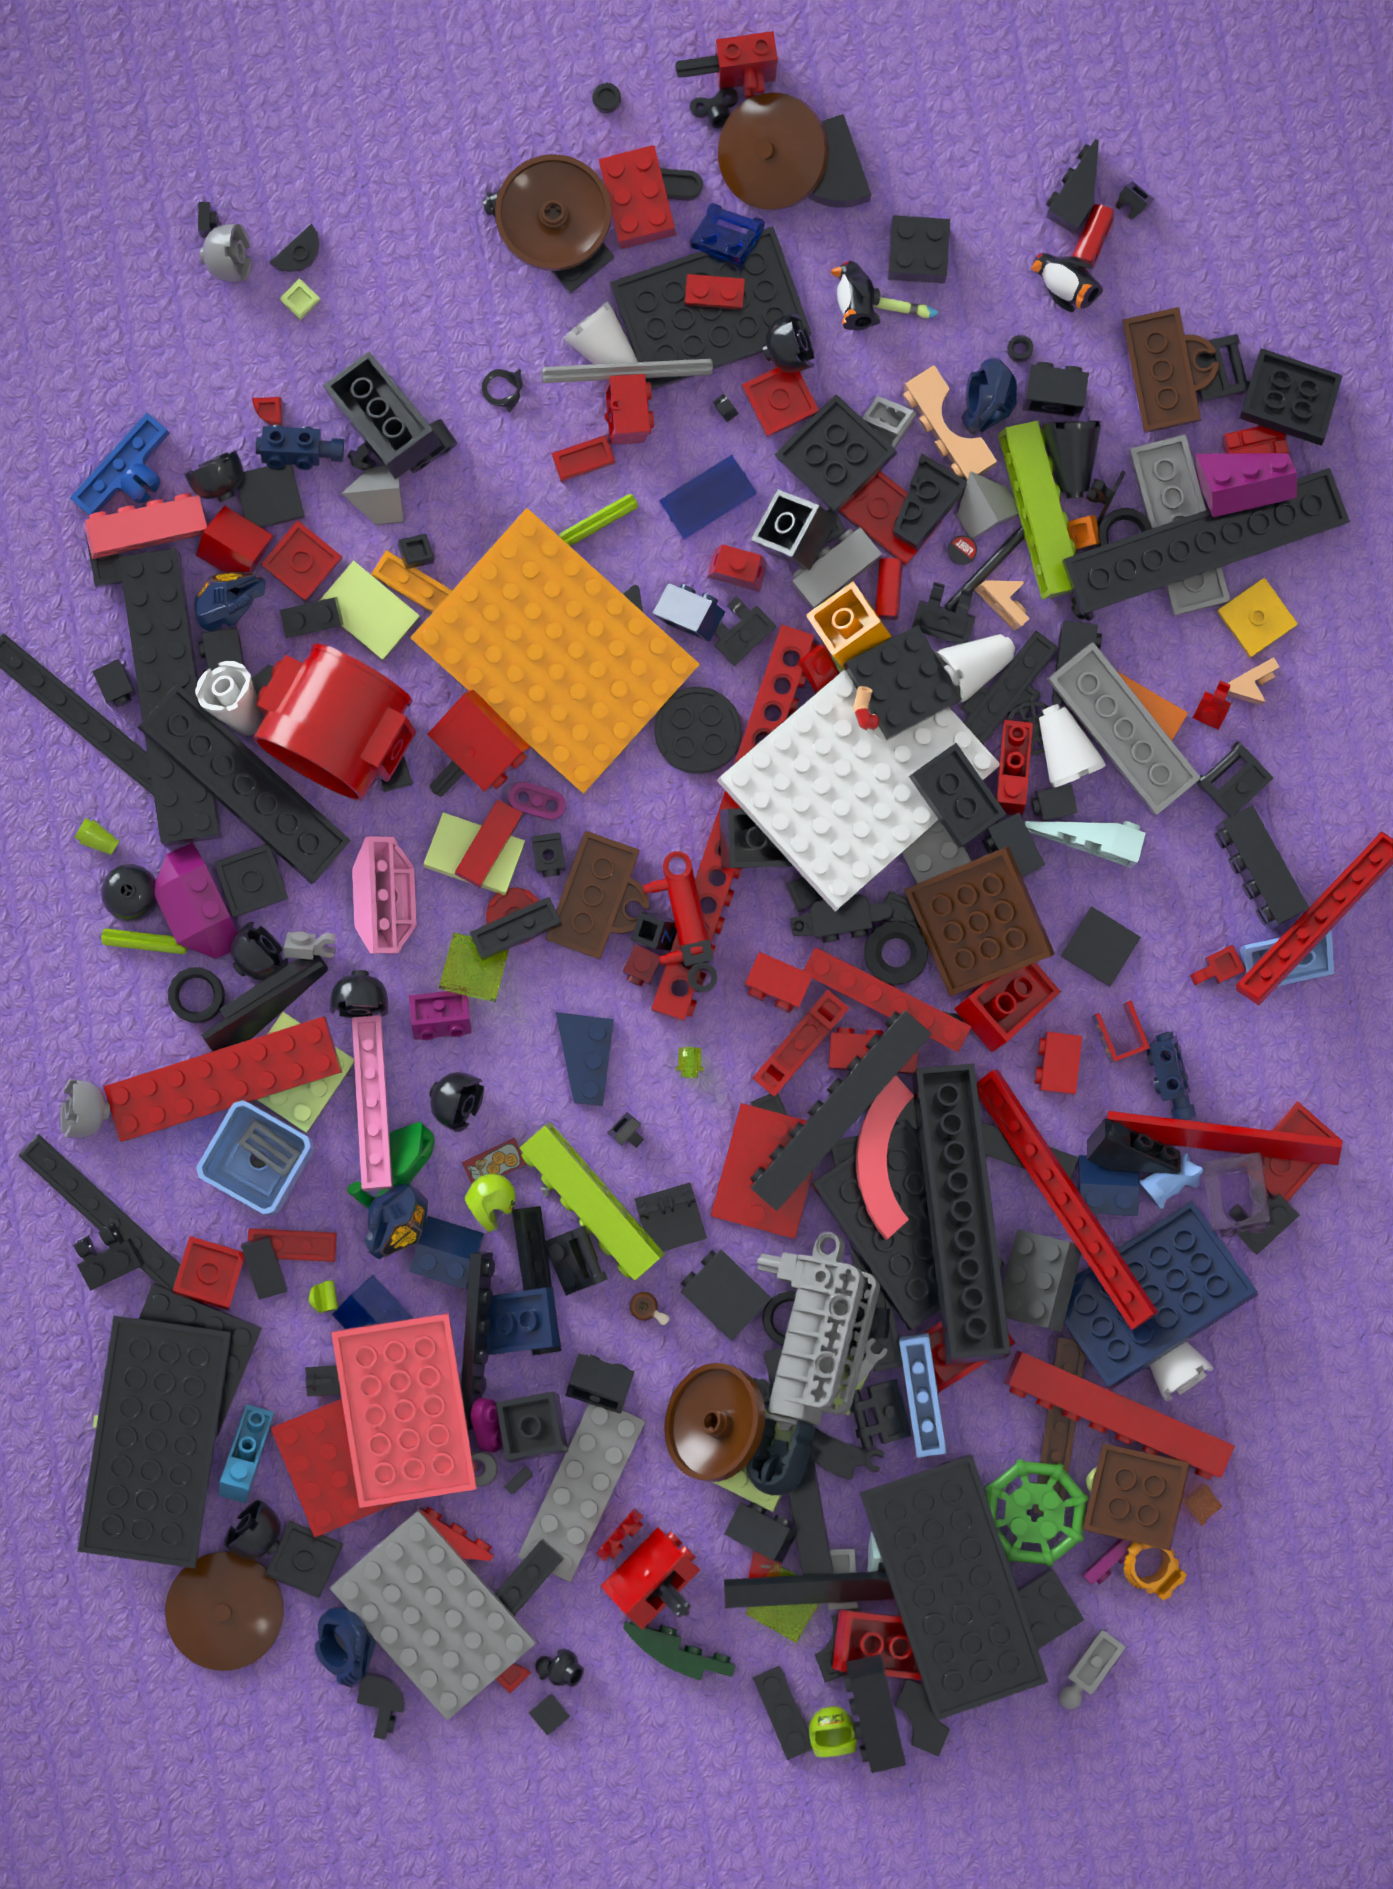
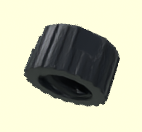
(1020, 357)
(725, 407)

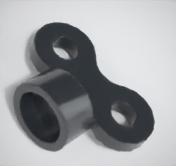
(715, 108)

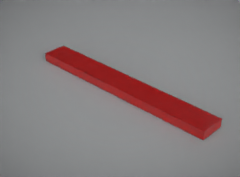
(1317, 920)
(1233, 1138)

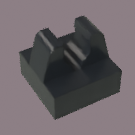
(1136, 197)
(625, 1130)

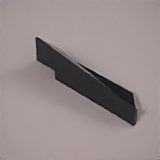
(263, 1003)

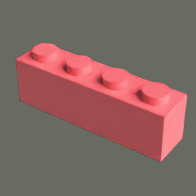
(144, 526)

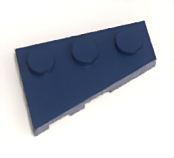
(586, 1053)

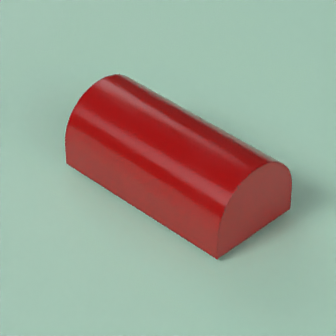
(1094, 233)
(888, 588)

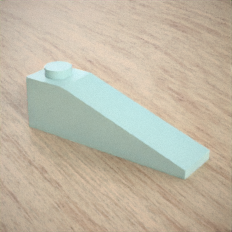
(1105, 840)

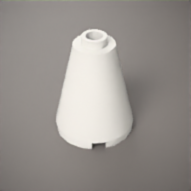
(601, 338)
(975, 662)
(230, 697)
(1066, 747)
(1179, 1370)

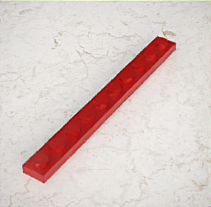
(1065, 1200)

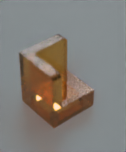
(1201, 1504)

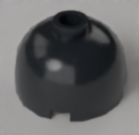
(789, 345)
(217, 477)
(139, 902)
(256, 953)
(359, 996)
(455, 1099)
(255, 1533)

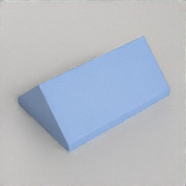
(1314, 965)

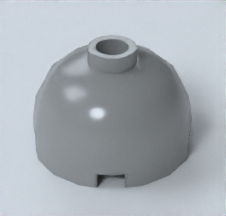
(226, 253)
(83, 1109)

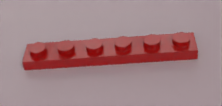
(885, 998)

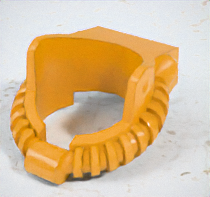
(1161, 1582)

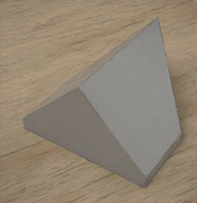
(889, 420)
(377, 496)
(984, 505)

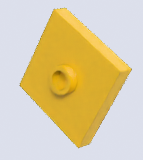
(1257, 617)

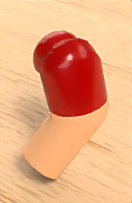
(861, 710)

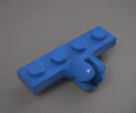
(124, 468)

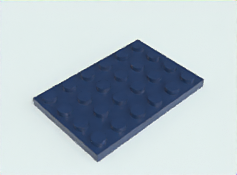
(1186, 1279)

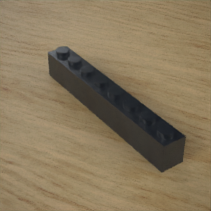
(839, 1110)

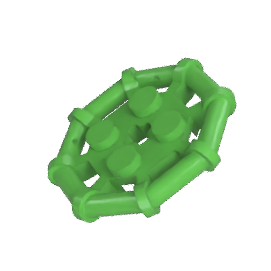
(1048, 1501)

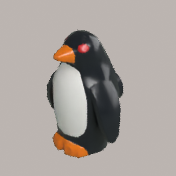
(1067, 280)
(856, 297)

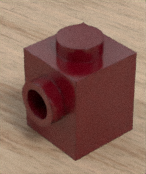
(641, 966)

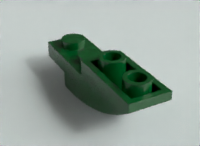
(664, 1648)

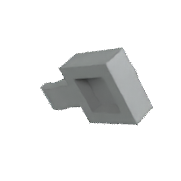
(305, 945)
(869, 1361)

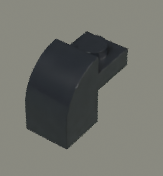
(384, 1694)

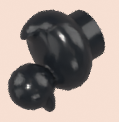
(560, 1670)

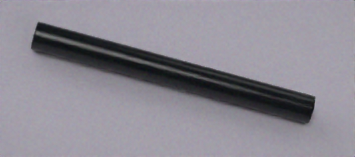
(989, 566)

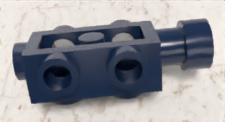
(296, 447)
(1167, 1070)

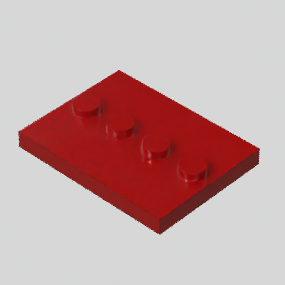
(752, 1141)

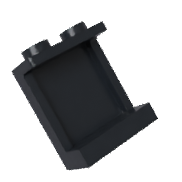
(724, 1293)

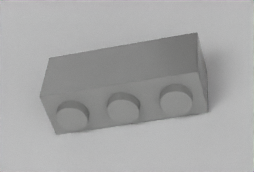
(836, 568)

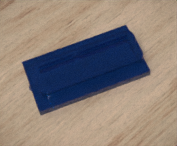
(707, 497)

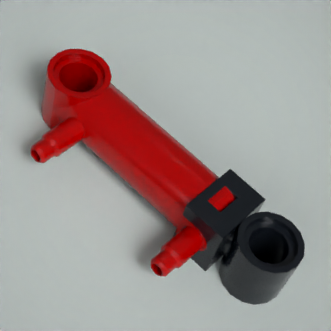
(689, 921)

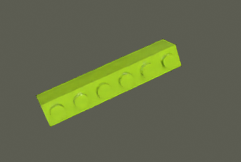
(1038, 506)
(592, 1201)

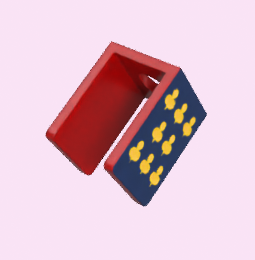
(1136, 1026)

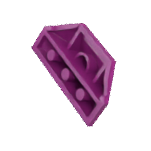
(193, 904)

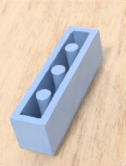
(922, 1395)

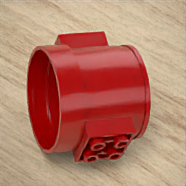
(334, 721)

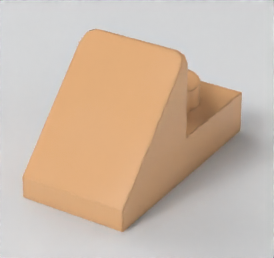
(998, 595)
(1245, 686)

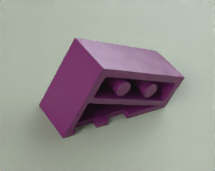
(1245, 480)

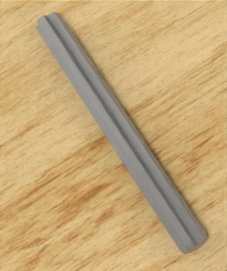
(604, 371)

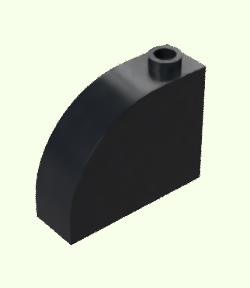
(844, 177)

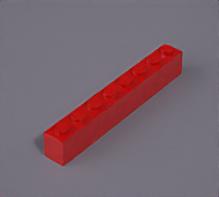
(1117, 1413)

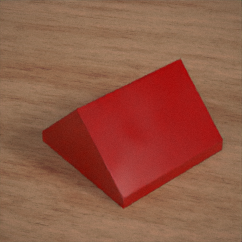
(233, 542)

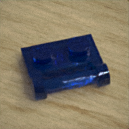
(724, 241)

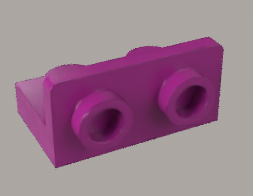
(439, 1015)

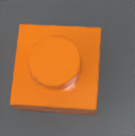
(1084, 531)

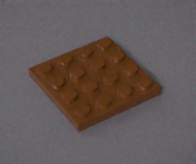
(979, 921)

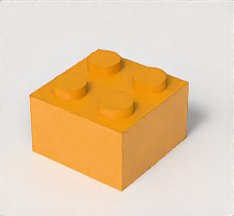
(848, 624)

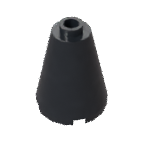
(1073, 453)

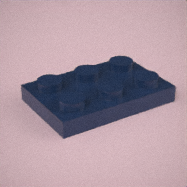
(522, 1321)

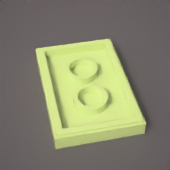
(371, 610)
(452, 842)

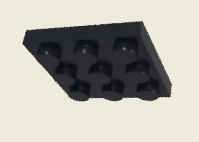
(1291, 396)
(835, 454)
(904, 682)

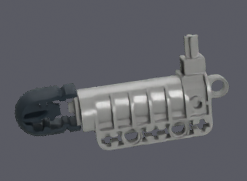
(812, 1357)

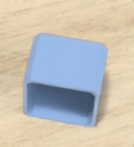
(230, 1166)

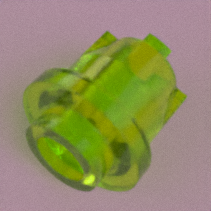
(689, 1062)

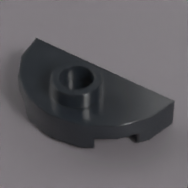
(298, 253)

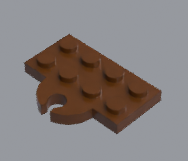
(1167, 369)
(597, 896)

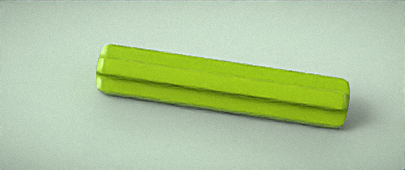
(599, 520)
(141, 941)

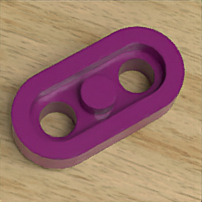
(537, 801)
(486, 1425)

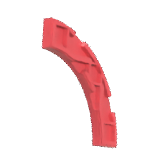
(872, 1157)

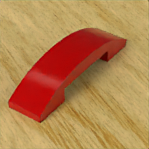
(800, 1043)

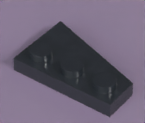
(929, 500)

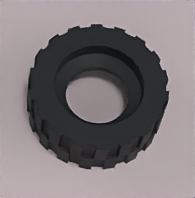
(880, 968)

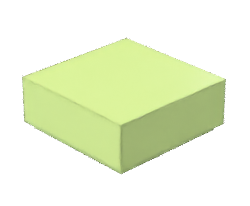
(299, 299)

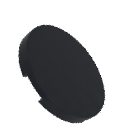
(697, 730)

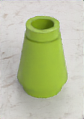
(96, 837)

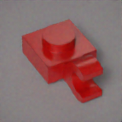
(1213, 708)
(1221, 966)

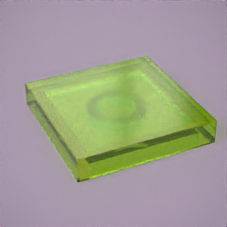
(468, 974)
(784, 1619)

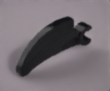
(841, 1457)

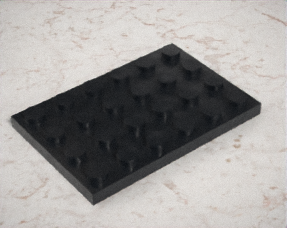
(669, 330)
(906, 1259)

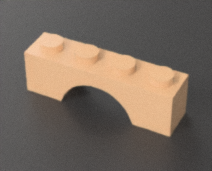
(927, 394)

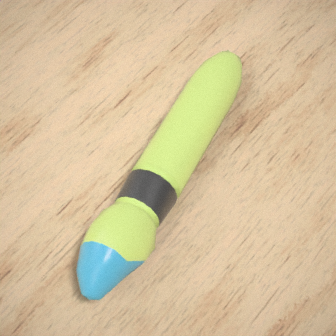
(906, 307)

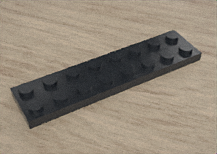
(244, 783)

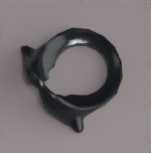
(514, 378)

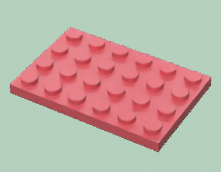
(404, 1410)

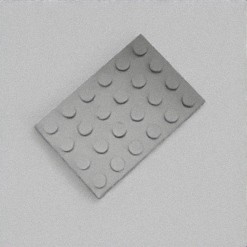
(433, 1614)

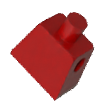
(737, 567)

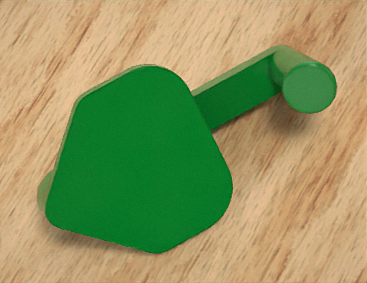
(409, 1152)

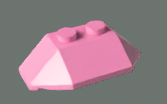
(383, 895)

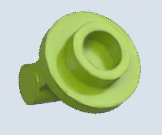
(323, 1297)

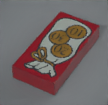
(497, 1160)

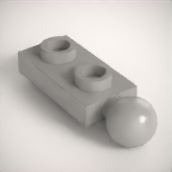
(1091, 1669)

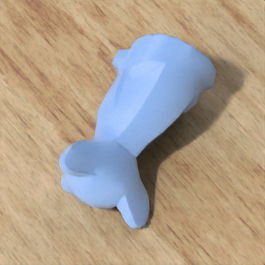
(1165, 1185)

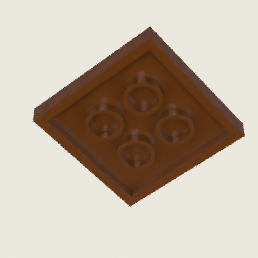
(1136, 1496)

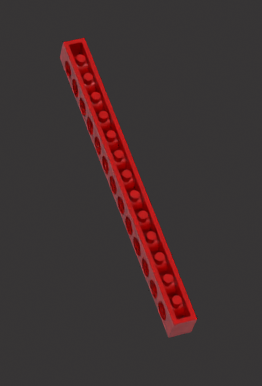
(788, 641)

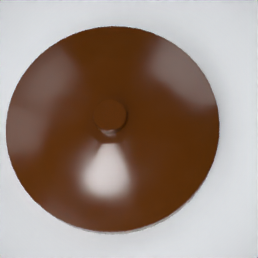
(773, 151)
(553, 212)
(714, 1422)
(224, 1611)

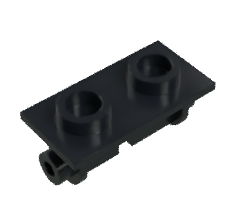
(322, 1381)

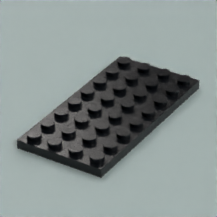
(154, 1442)
(953, 1587)

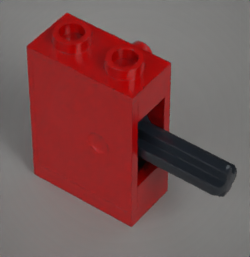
(738, 62)
(477, 744)
(653, 1578)

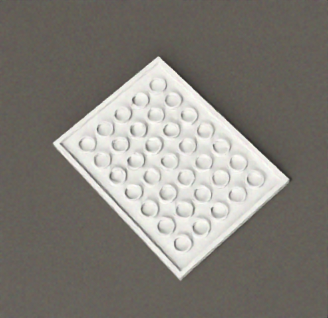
(841, 793)

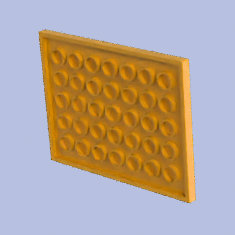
(555, 650)

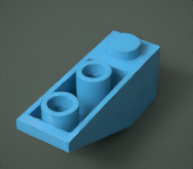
(245, 1454)

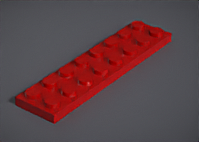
(222, 1078)

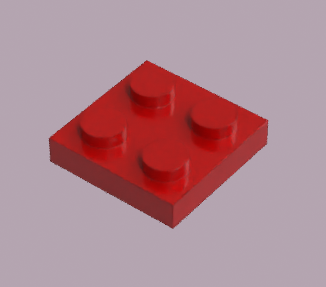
(779, 400)
(301, 561)
(208, 1273)

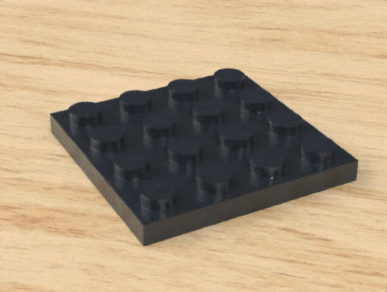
(175, 1309)

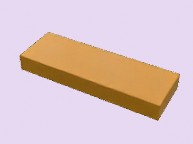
(410, 582)

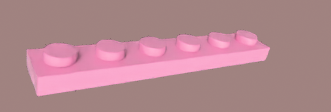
(372, 1103)

